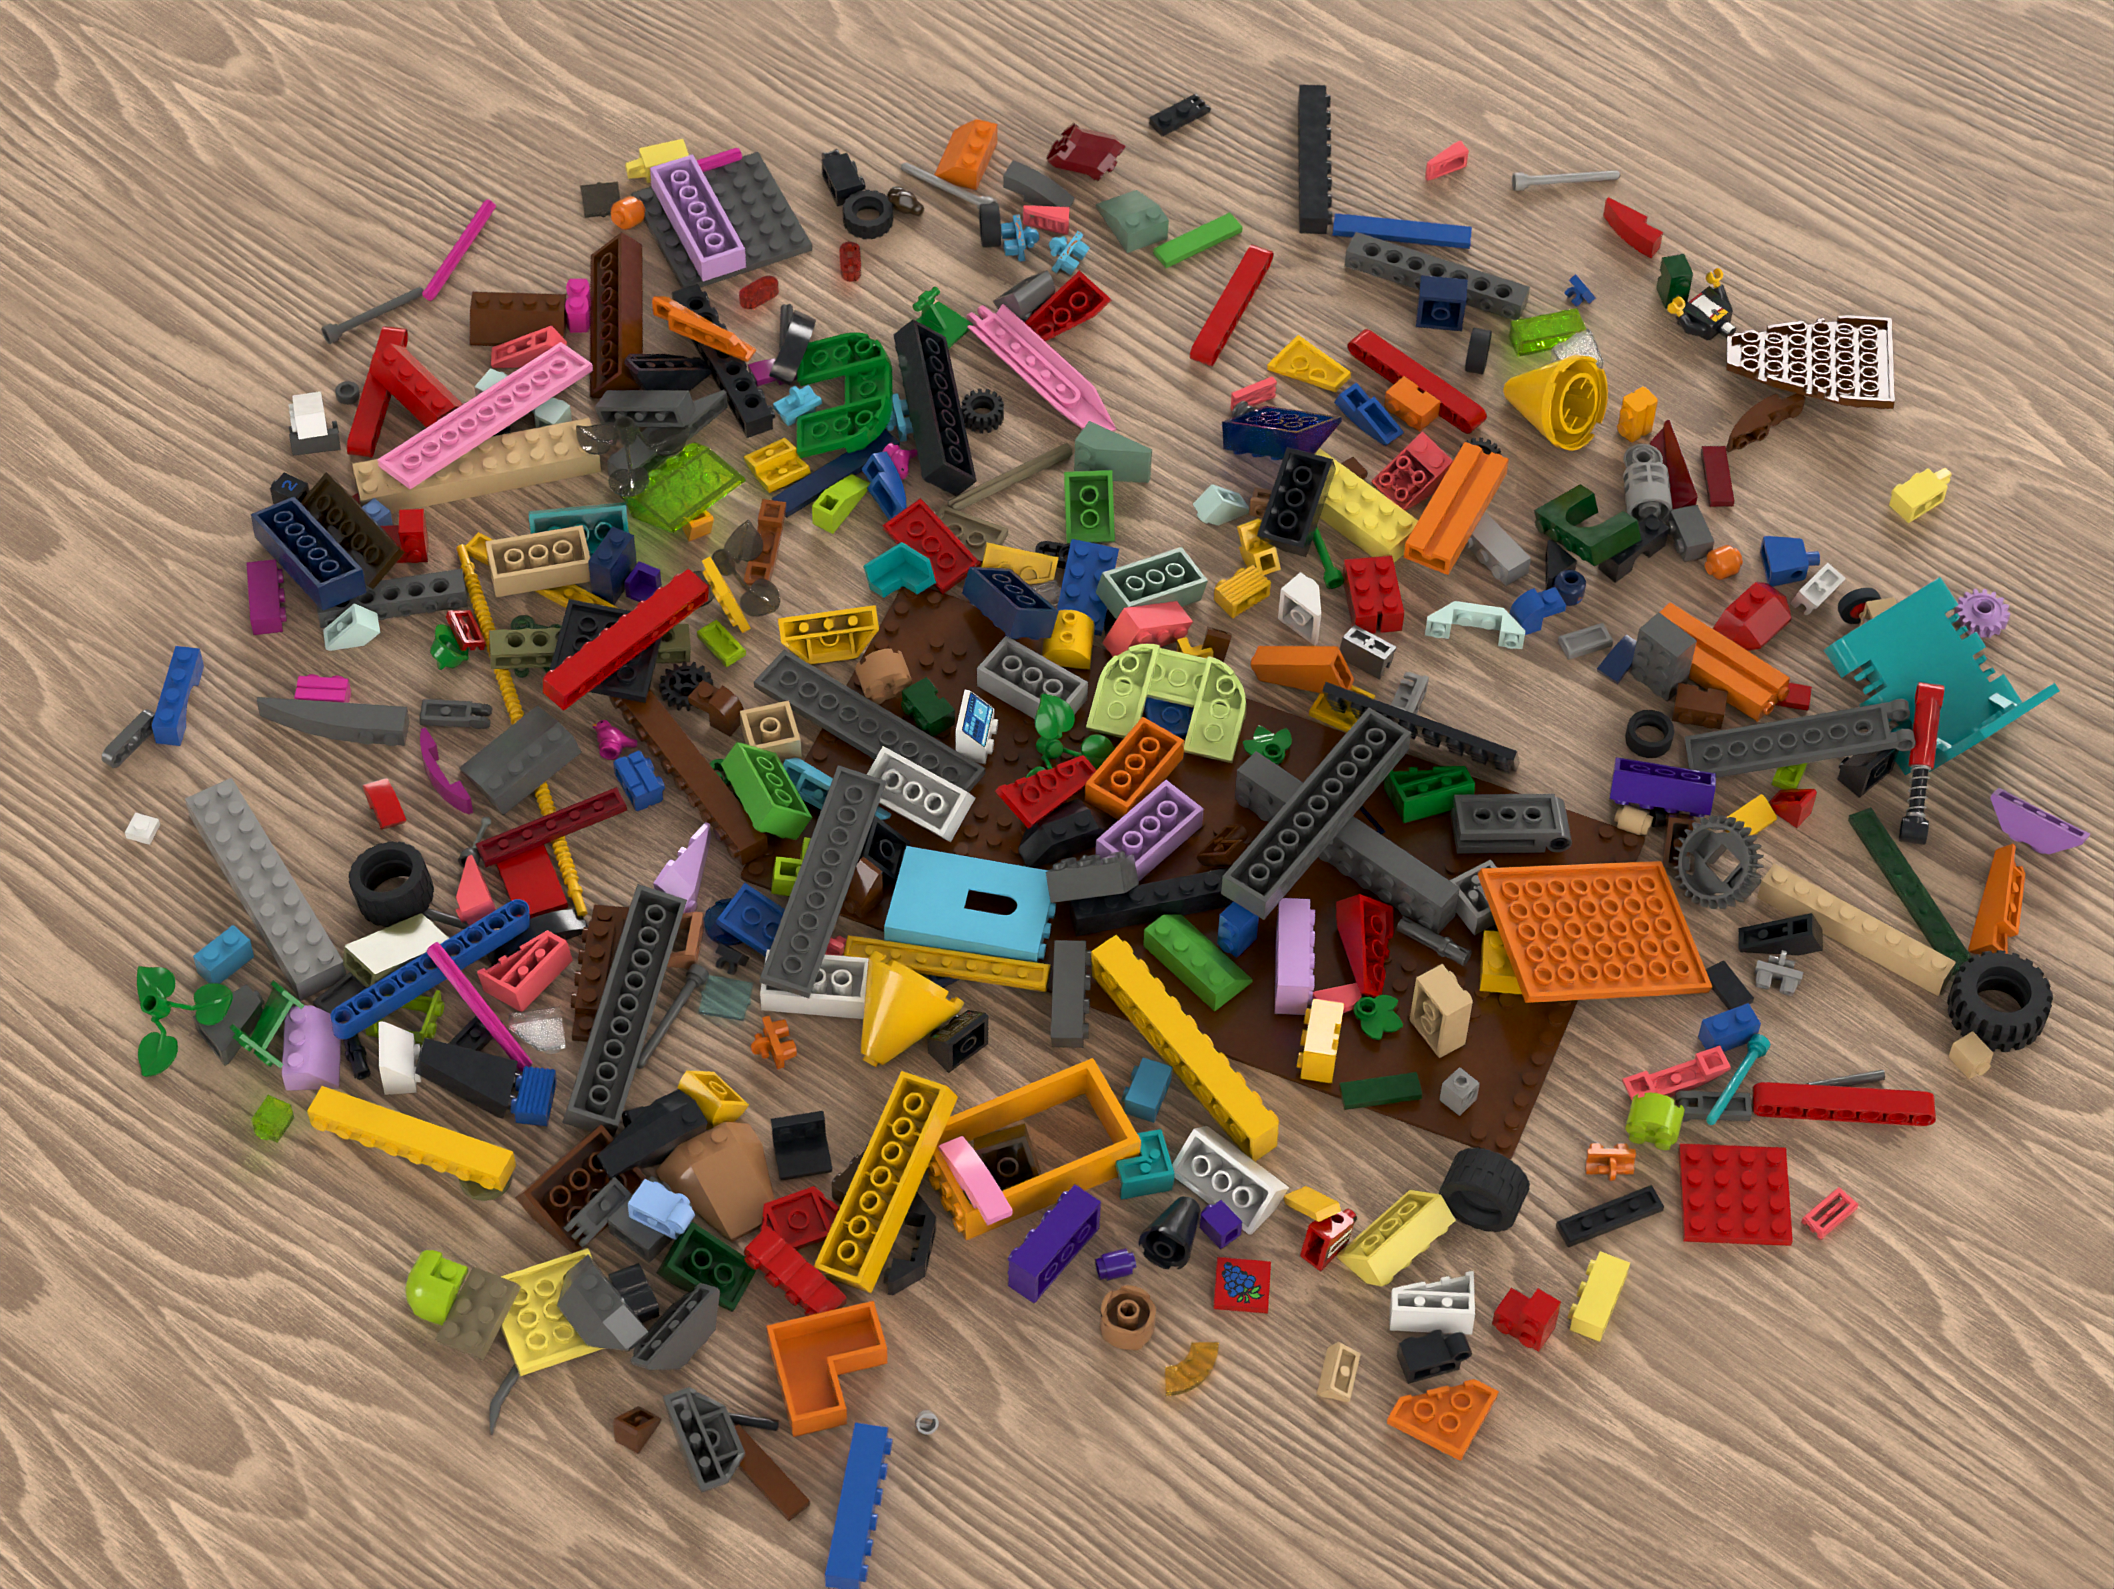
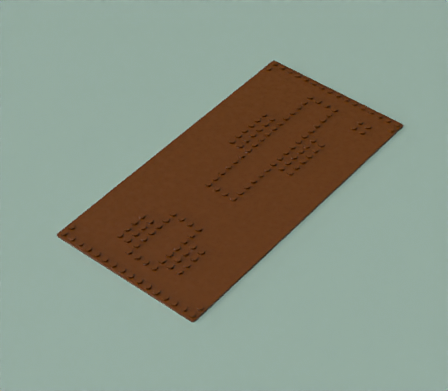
(1506, 1039)

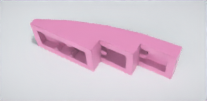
(975, 1180)

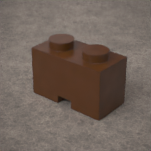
(1699, 707)

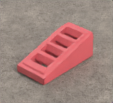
(1447, 161)
(1053, 218)

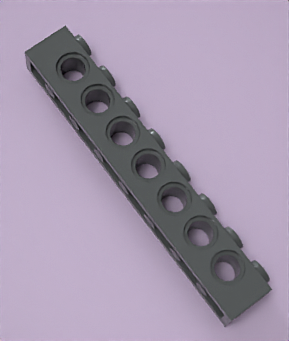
(1407, 265)

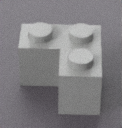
(1472, 902)

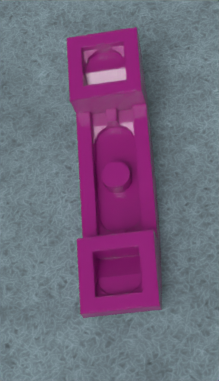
(452, 793)

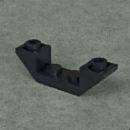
(905, 1272)

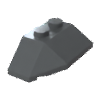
(598, 1309)
(679, 1331)
(704, 1437)

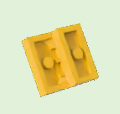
(777, 465)

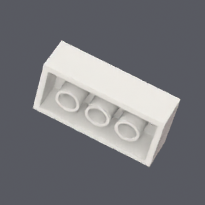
(921, 794)
(836, 992)

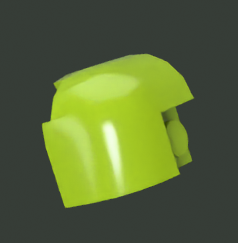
(434, 1286)

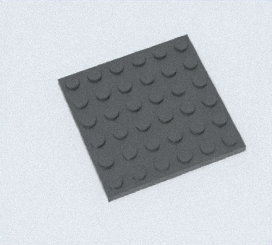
(753, 208)

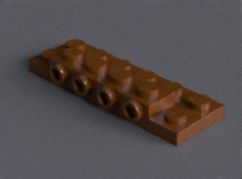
(596, 960)

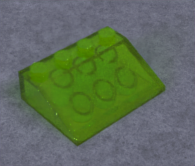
(684, 488)

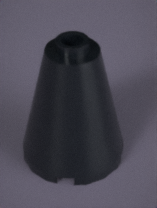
(1172, 1234)

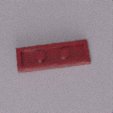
(1717, 476)

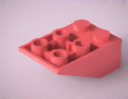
(1414, 473)

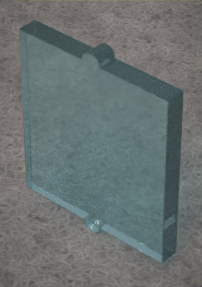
(726, 998)

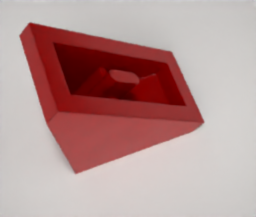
(1793, 805)

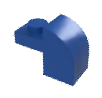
(1532, 607)

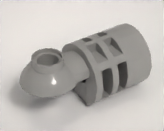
(1646, 483)

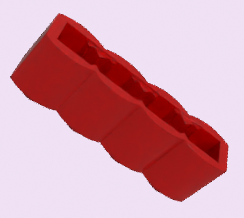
(792, 1273)

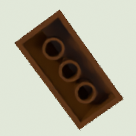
(507, 316)

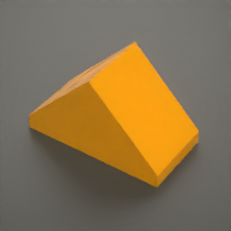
(699, 526)

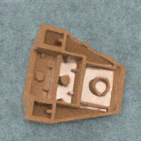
(722, 1177)

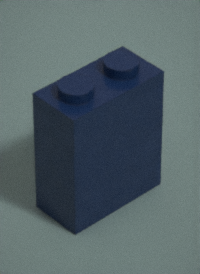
(612, 565)

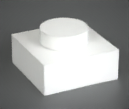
(142, 828)

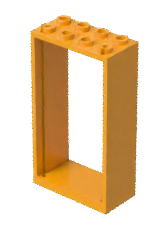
(1048, 1187)

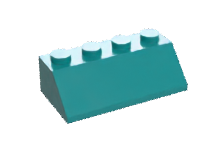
(596, 521)

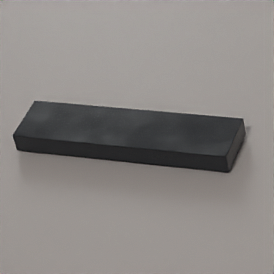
(1609, 1216)

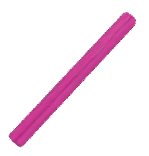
(459, 250)
(478, 1005)

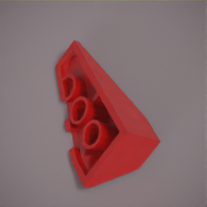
(1070, 306)
(1365, 932)

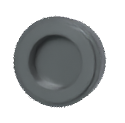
(347, 392)

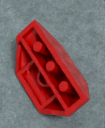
(1754, 616)

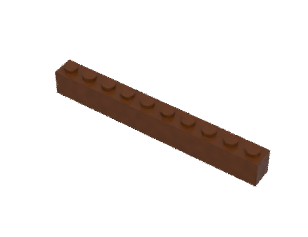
(694, 777)

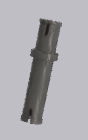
(1438, 943)

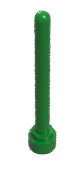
(1332, 576)

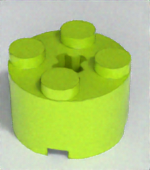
(1654, 1120)

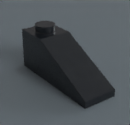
(1795, 935)

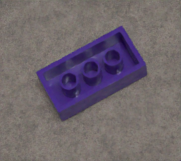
(1662, 787)
(1053, 1243)

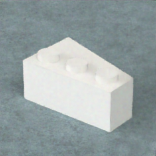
(1434, 1306)

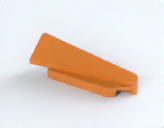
(700, 329)

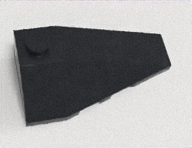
(653, 1133)

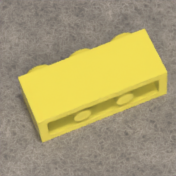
(1598, 1295)

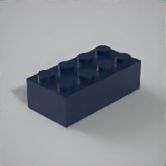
(1010, 603)

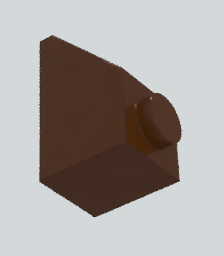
(1675, 828)
(865, 889)

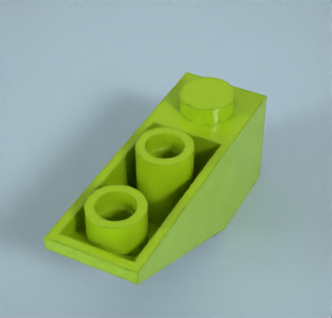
(838, 502)

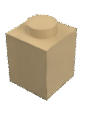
(1971, 1055)

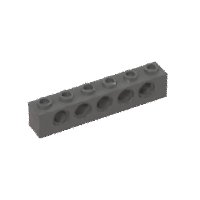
(406, 596)

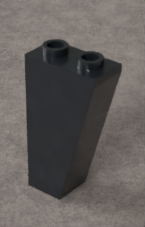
(469, 1074)

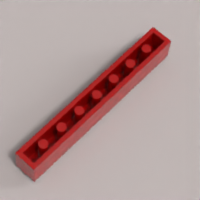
(625, 639)

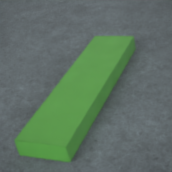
(1197, 240)

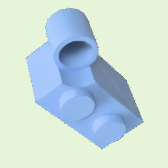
(661, 1209)

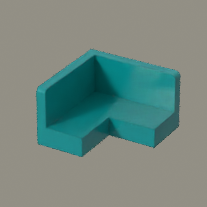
(899, 568)
(1149, 1172)

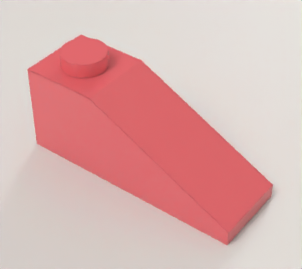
(525, 348)
(473, 894)

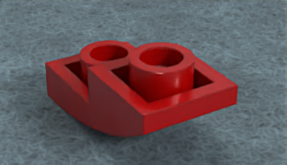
(385, 803)

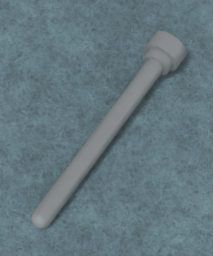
(1521, 181)
(944, 185)

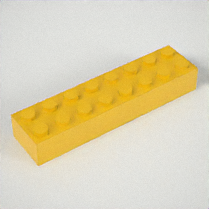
(886, 1182)

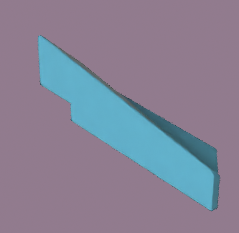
(814, 784)

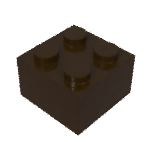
(1008, 1156)

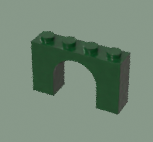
(1593, 543)

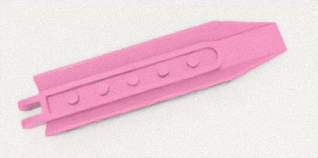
(1040, 366)

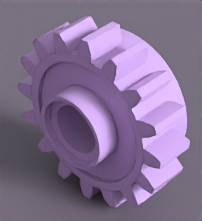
(1982, 613)

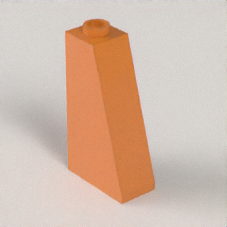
(1302, 667)

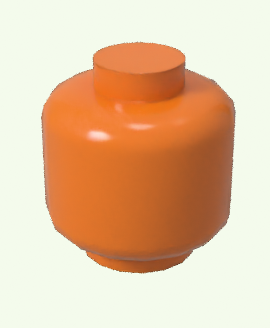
(627, 212)
(1723, 562)

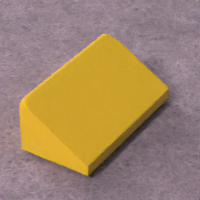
(1755, 814)

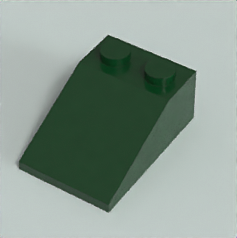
(706, 1260)

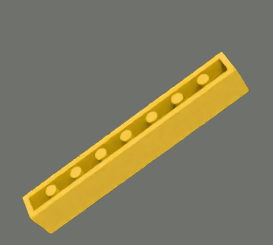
(411, 1138)

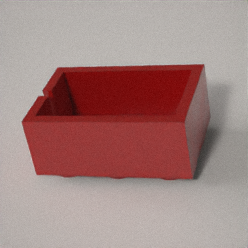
(1373, 590)

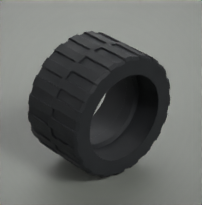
(384, 863)
(1484, 1189)

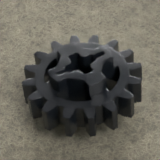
(684, 682)

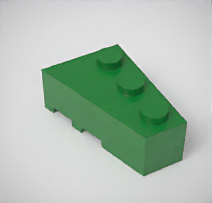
(1427, 792)

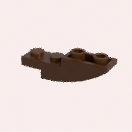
(1757, 420)

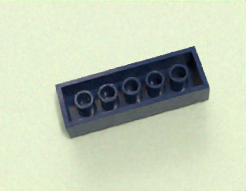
(308, 553)

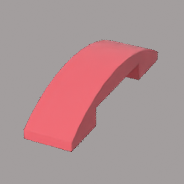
(1682, 1077)

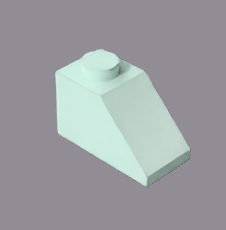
(1220, 505)
(351, 629)

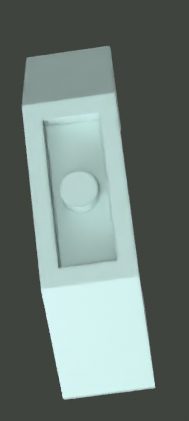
(1479, 616)

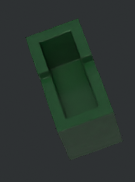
(1674, 279)
(927, 710)

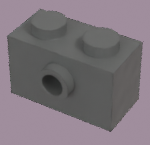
(1690, 533)

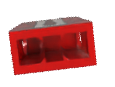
(1336, 1233)

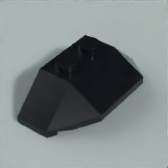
(667, 371)
(1063, 833)

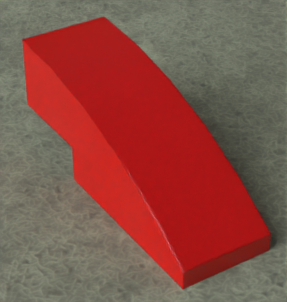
(1632, 227)

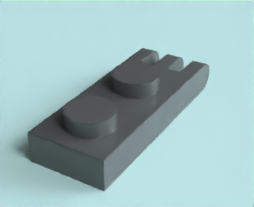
(598, 1210)

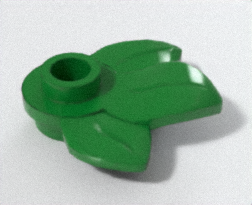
(1268, 743)
(1380, 1017)

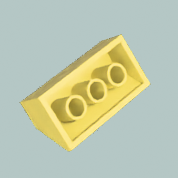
(1397, 1237)

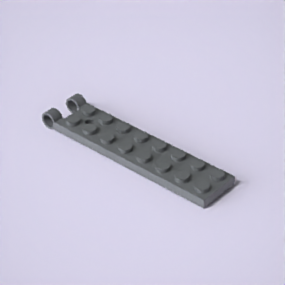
(1800, 740)

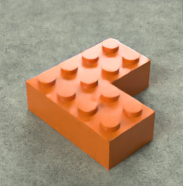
(811, 1355)

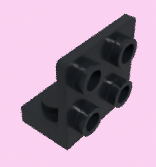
(801, 1145)

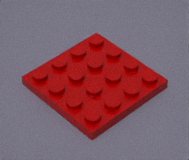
(1735, 1194)

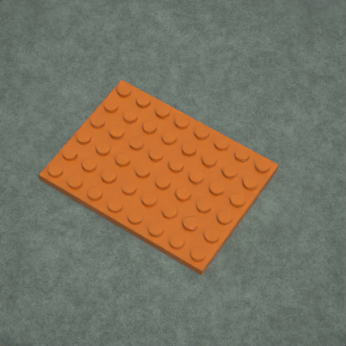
(1594, 931)

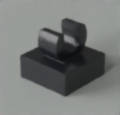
(732, 956)

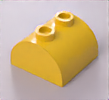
(1070, 640)
(713, 1096)

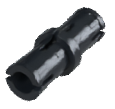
(356, 1055)

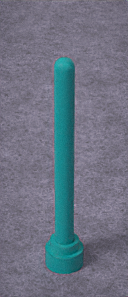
(1756, 1048)

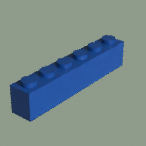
(857, 1507)

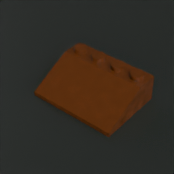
(570, 1185)

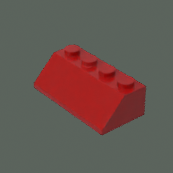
(412, 384)

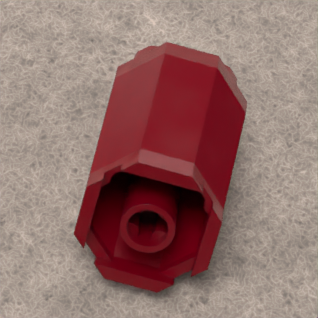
(1085, 151)

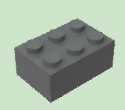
(1662, 656)
(1092, 877)

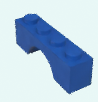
(170, 715)

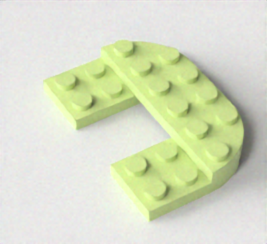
(1178, 679)

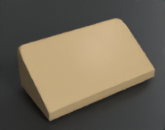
(1338, 1372)

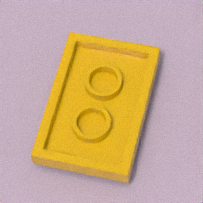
(724, 595)

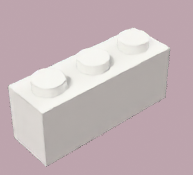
(308, 415)

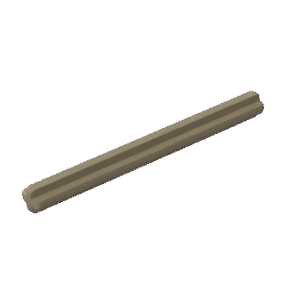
(1010, 477)

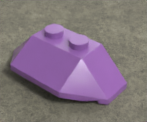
(2035, 826)

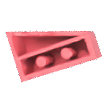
(1147, 625)
(527, 972)

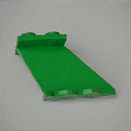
(270, 1020)

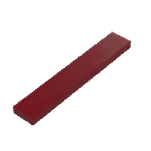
(551, 827)

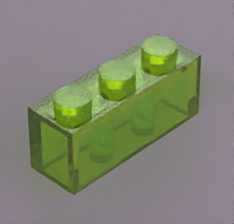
(1544, 331)

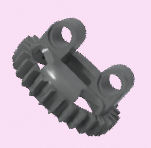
(1708, 848)

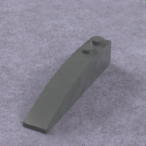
(706, 410)
(340, 720)

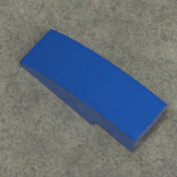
(1368, 415)
(885, 484)

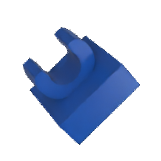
(1580, 290)

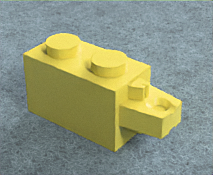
(653, 156)
(1920, 493)

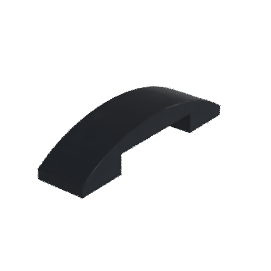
(793, 347)
(561, 923)

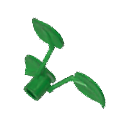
(1051, 720)
(153, 987)

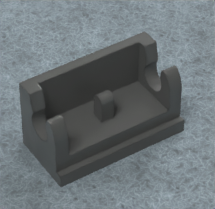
(315, 444)
(1367, 651)

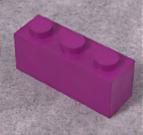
(266, 597)

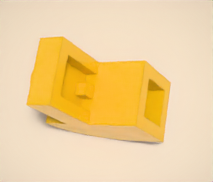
(1256, 550)

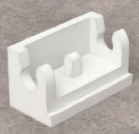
(1818, 589)

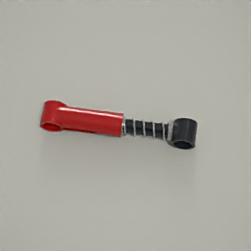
(1921, 760)

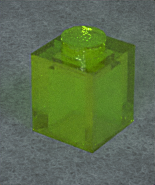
(272, 1119)

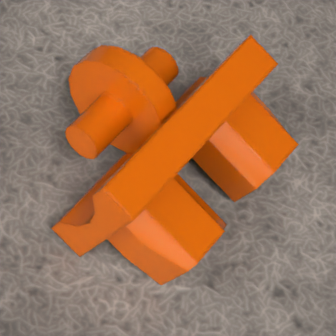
(773, 1032)
(1610, 1161)

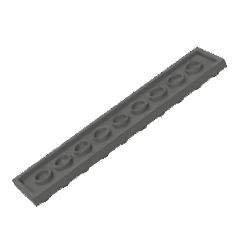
(861, 720)
(822, 882)

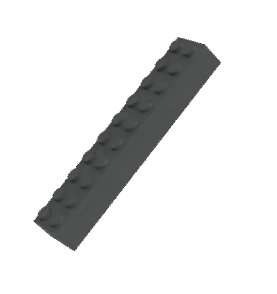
(1315, 813)
(1357, 850)
(625, 1010)

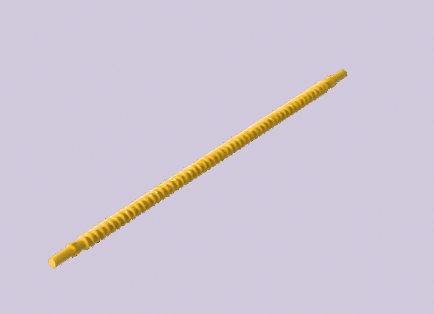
(514, 708)

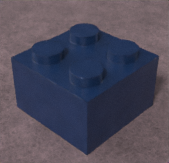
(1441, 303)

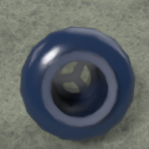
(1570, 586)

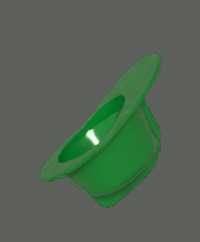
(446, 649)

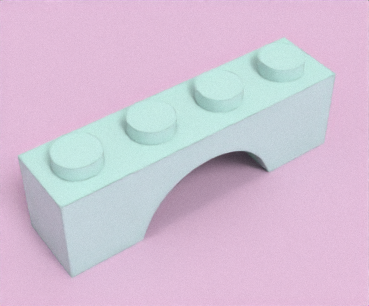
(548, 413)

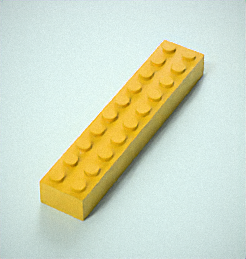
(1185, 1048)

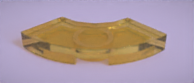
(1192, 1370)

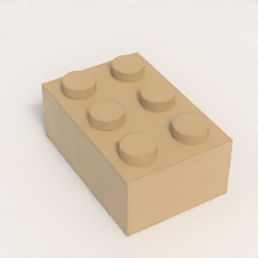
(1441, 1010)

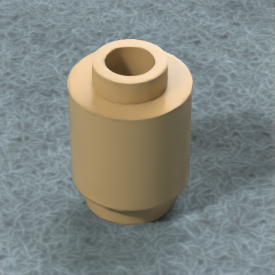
(1633, 820)

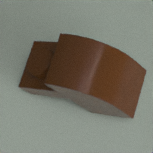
(720, 705)

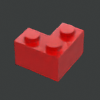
(410, 535)
(1527, 1318)

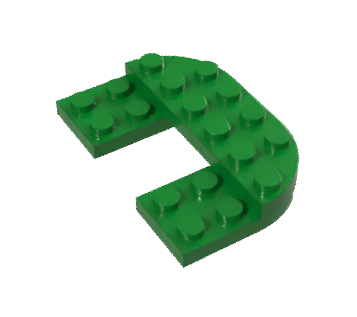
(866, 393)

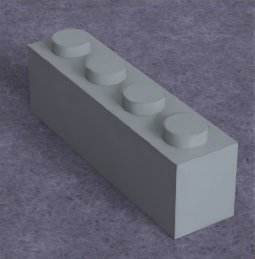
(1498, 551)

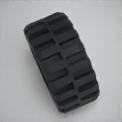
(2008, 975)

